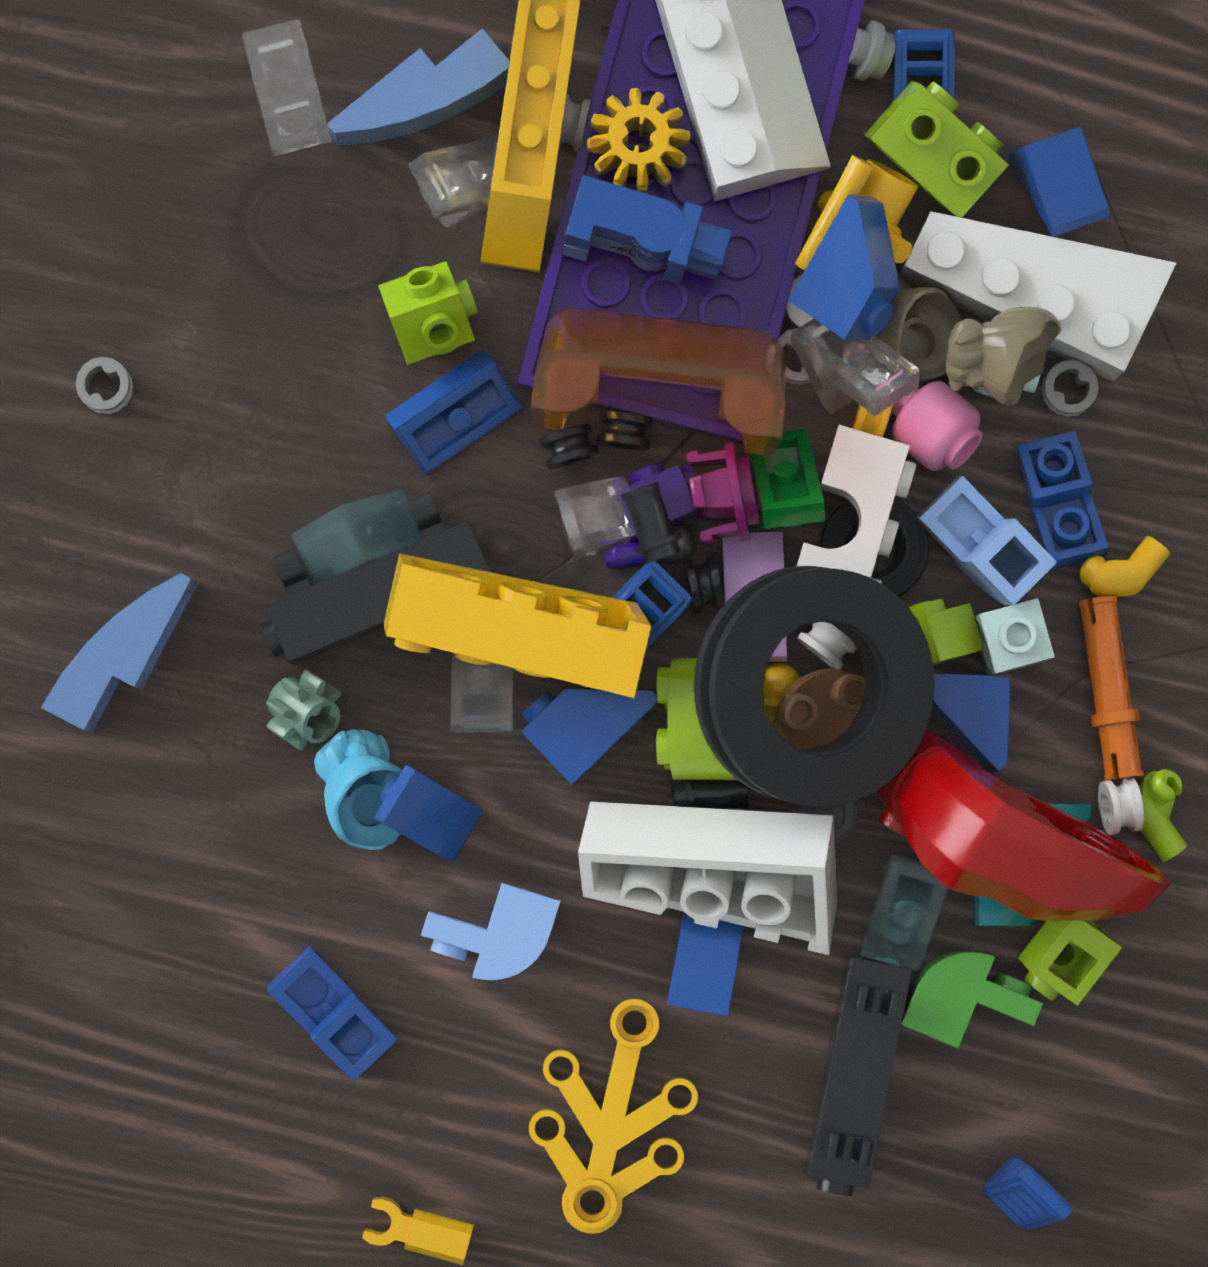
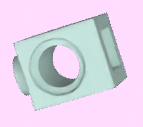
(1014, 637)

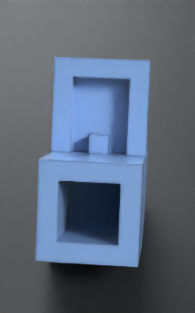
(985, 546)
(509, 944)

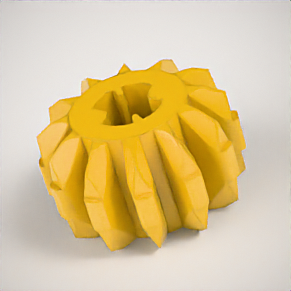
(662, 142)

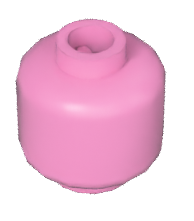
(937, 426)

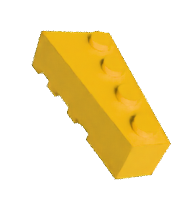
(517, 624)

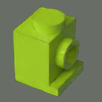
(948, 631)
(1075, 973)

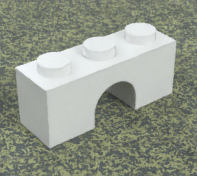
(869, 475)

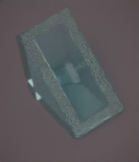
(356, 535)

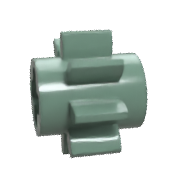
(303, 709)

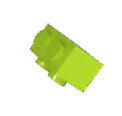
(937, 147)

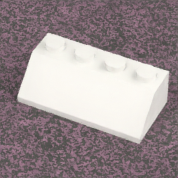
(743, 92)

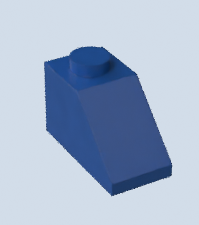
(851, 273)
(582, 726)

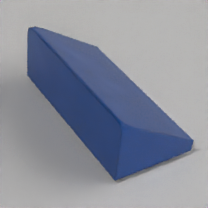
(454, 411)

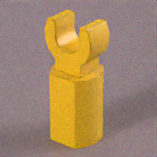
(422, 1232)

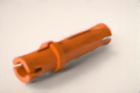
(1110, 688)

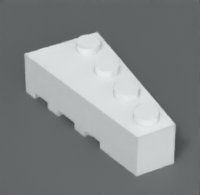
(1092, 290)
(716, 866)

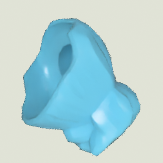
(355, 773)

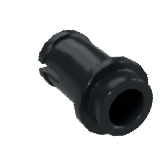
(651, 523)
(709, 794)

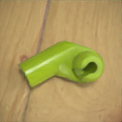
(1158, 797)

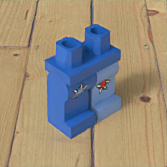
(645, 229)

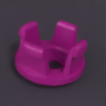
(724, 493)

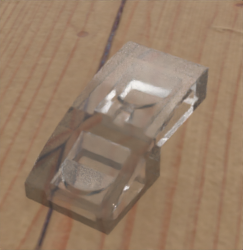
(286, 87)

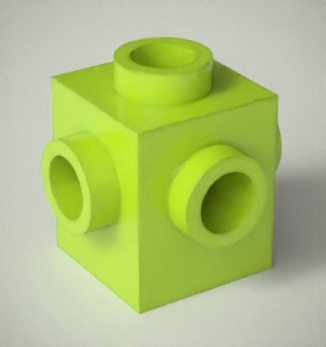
(429, 311)

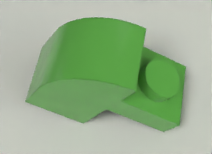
(952, 985)

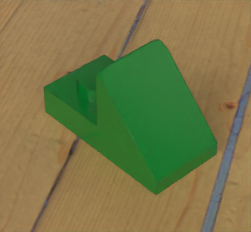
(788, 484)

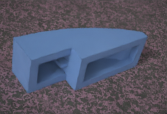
(423, 94)
(120, 650)

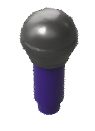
(625, 554)

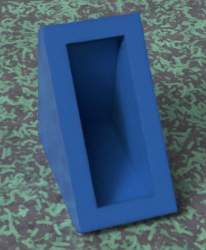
(1061, 181)
(977, 713)

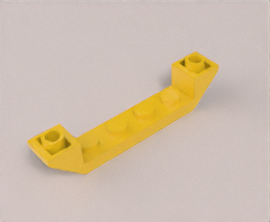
(529, 133)

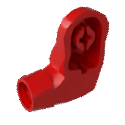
(1010, 844)

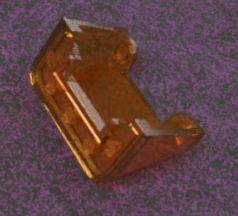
(593, 343)

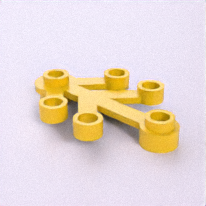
(609, 1126)

